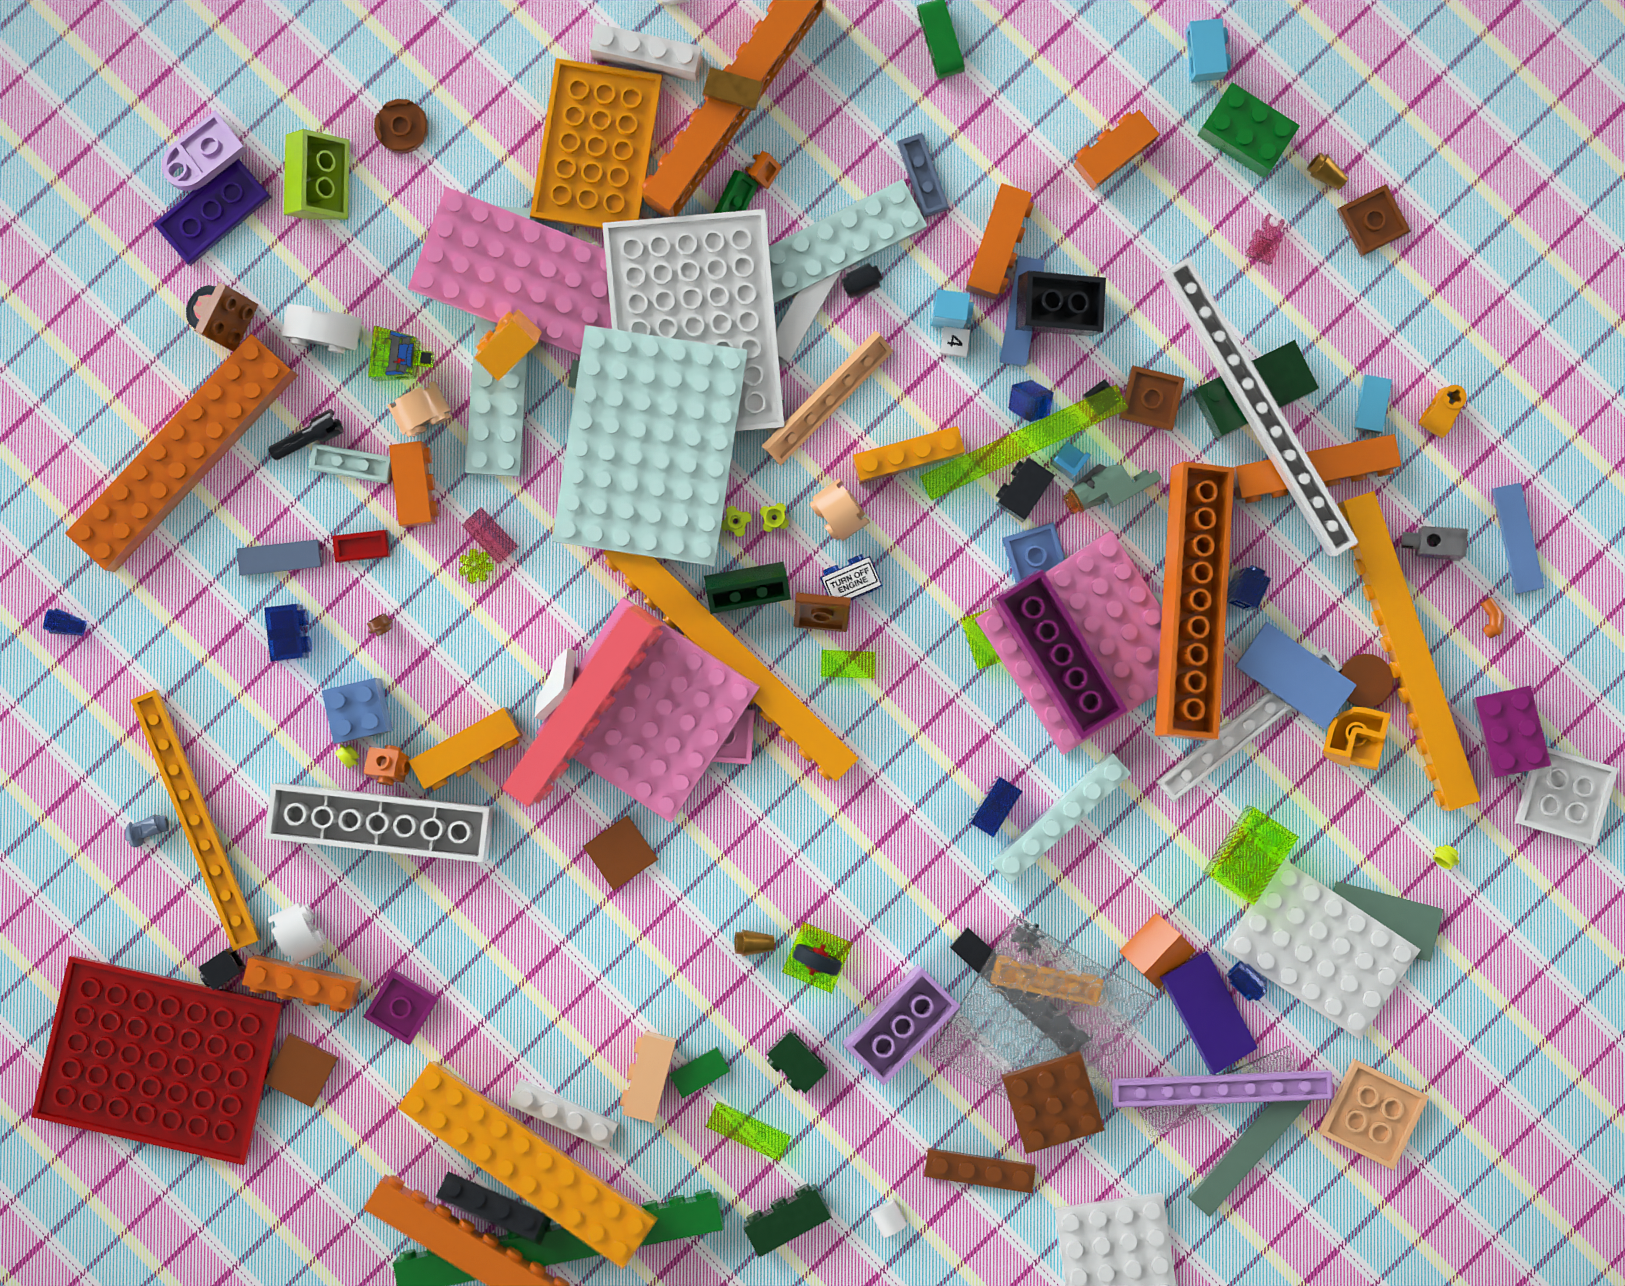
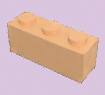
(648, 1076)

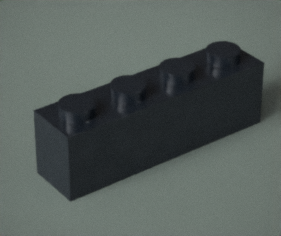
(494, 1208)

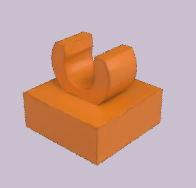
(764, 169)

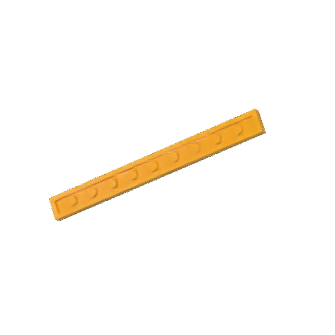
(195, 819)

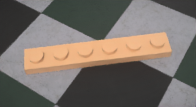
(827, 398)

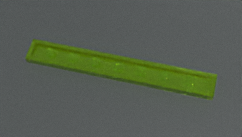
(1024, 442)

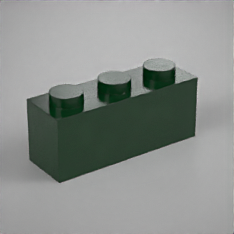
(747, 587)
(786, 1219)

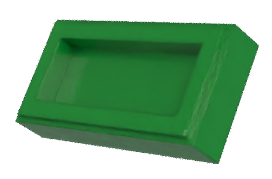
(699, 1072)

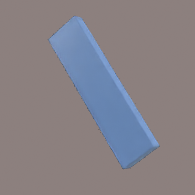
(1017, 342)
(1517, 538)

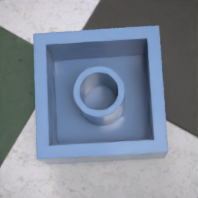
(357, 710)

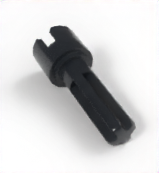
(321, 428)

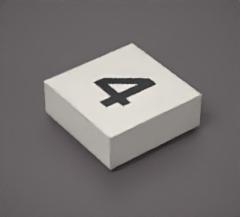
(954, 342)

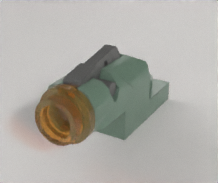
(1109, 484)

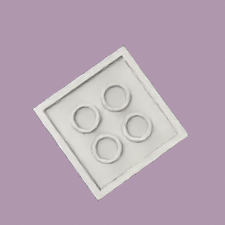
(1567, 797)

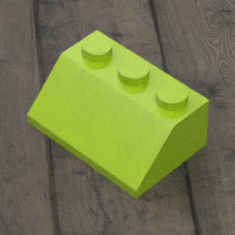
(316, 176)

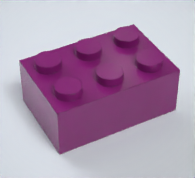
(1511, 732)

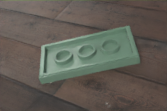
(1407, 918)

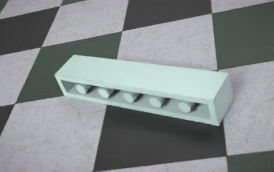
(1060, 817)

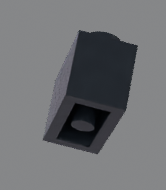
(1025, 489)

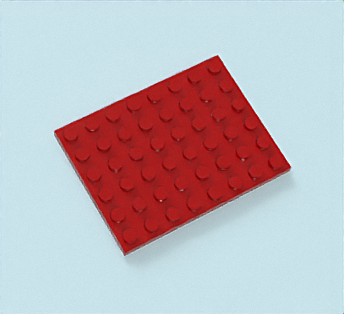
(157, 1060)

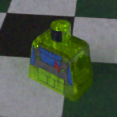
(396, 356)

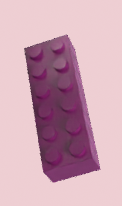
(1059, 654)

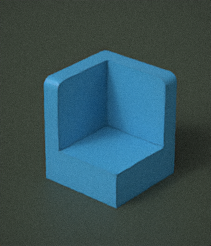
(1070, 460)

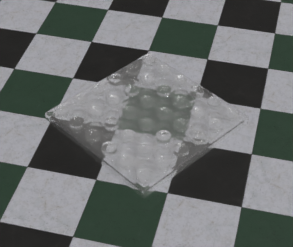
(1038, 1005)

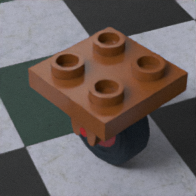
(220, 314)

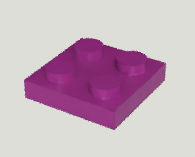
(401, 1007)

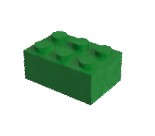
(1248, 130)

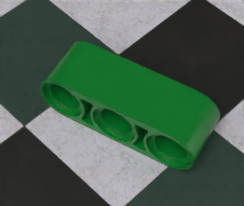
(940, 38)

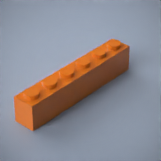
(1331, 463)

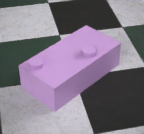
(900, 1024)

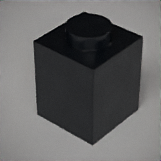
(221, 968)

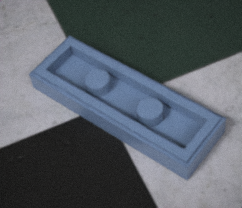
(922, 175)
(279, 557)

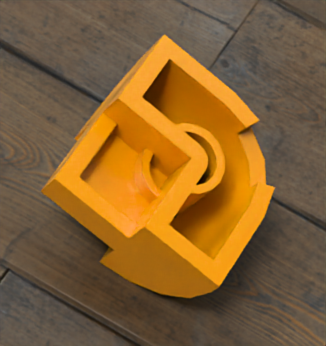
(1357, 737)

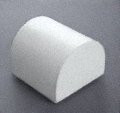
(888, 1218)

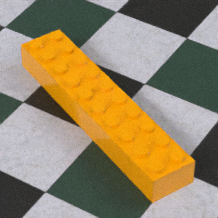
(527, 1163)

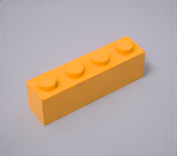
(908, 455)
(465, 748)

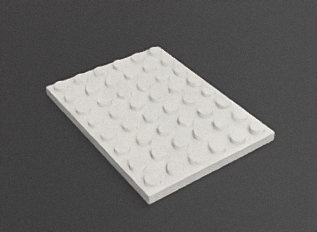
(702, 284)

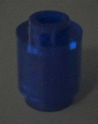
(1247, 981)

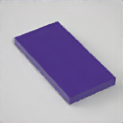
(212, 212)
(1208, 1012)

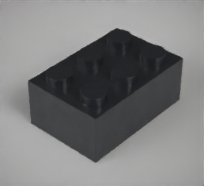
(1060, 303)

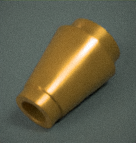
(1327, 171)
(752, 943)

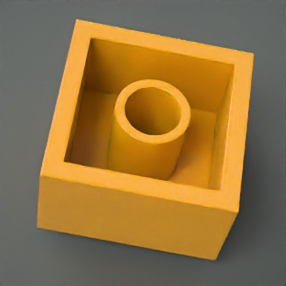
(508, 344)

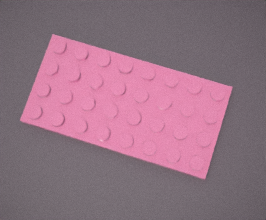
(503, 262)

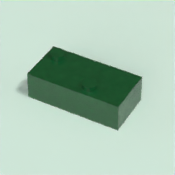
(1282, 372)

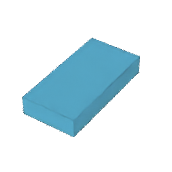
(1372, 403)

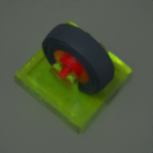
(817, 957)

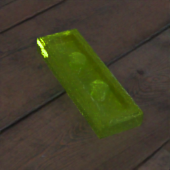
(748, 1131)

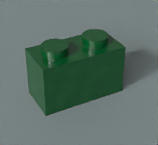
(796, 1061)

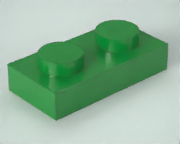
(737, 193)

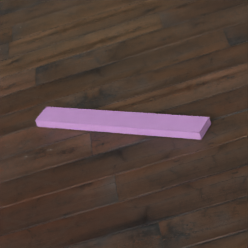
(1222, 1088)

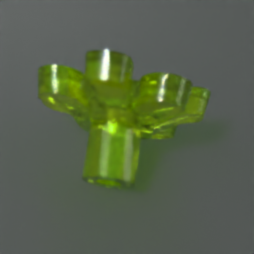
(479, 569)

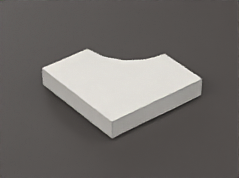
(557, 685)

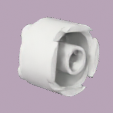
(297, 933)

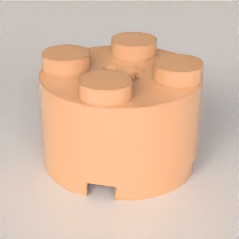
(419, 409)
(839, 510)

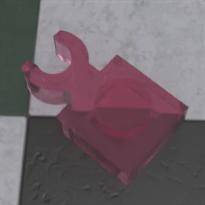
(1265, 243)

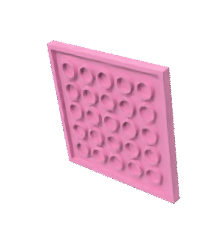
(1115, 618)
(664, 720)

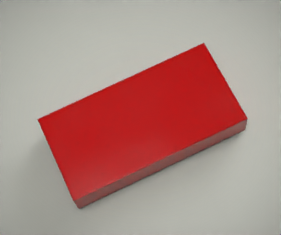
(361, 546)

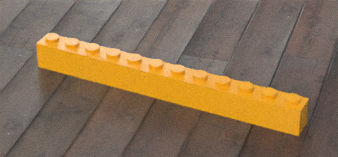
(707, 632)
(1408, 654)

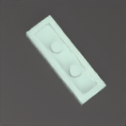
(350, 463)

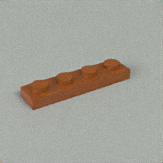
(979, 1170)

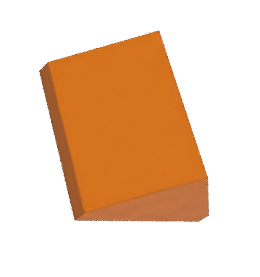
(1157, 949)

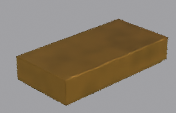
(732, 89)

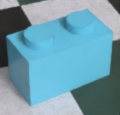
(1207, 50)
(951, 309)

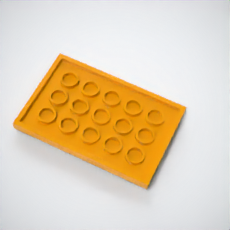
(595, 144)

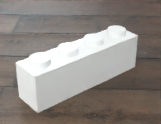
(646, 52)

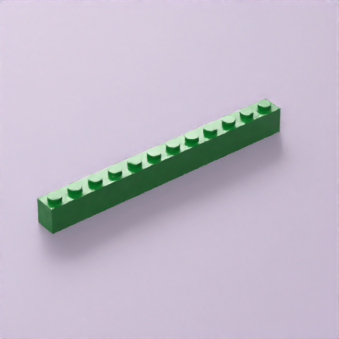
(676, 1220)

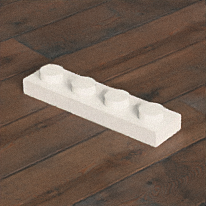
(563, 1113)

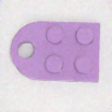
(202, 153)

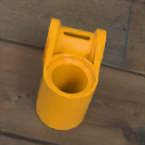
(1440, 413)

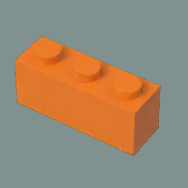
(1115, 148)
(413, 484)

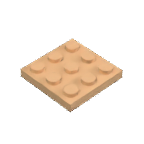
(1373, 1114)

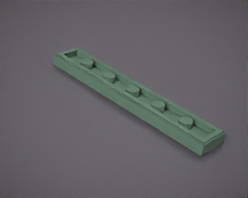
(1245, 1154)

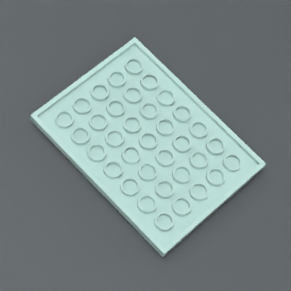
(650, 445)

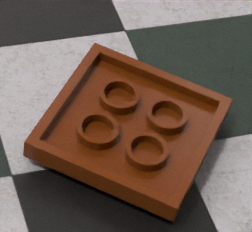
(1053, 1102)

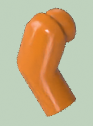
(1496, 618)

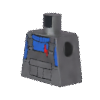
(1450, 542)

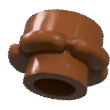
(379, 624)

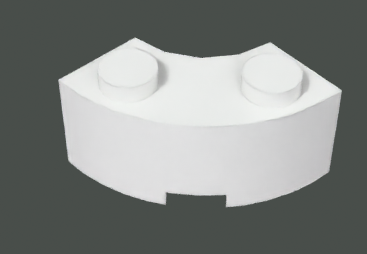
(330, 329)

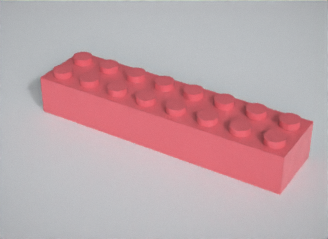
(582, 705)

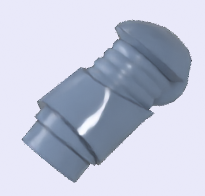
(148, 827)

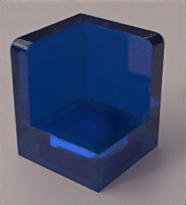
(1030, 400)

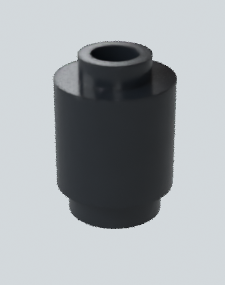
(862, 281)

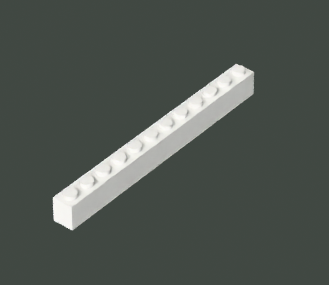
(1259, 407)

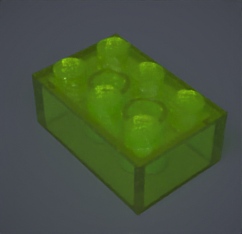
(1250, 854)

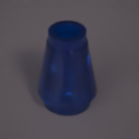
(63, 623)

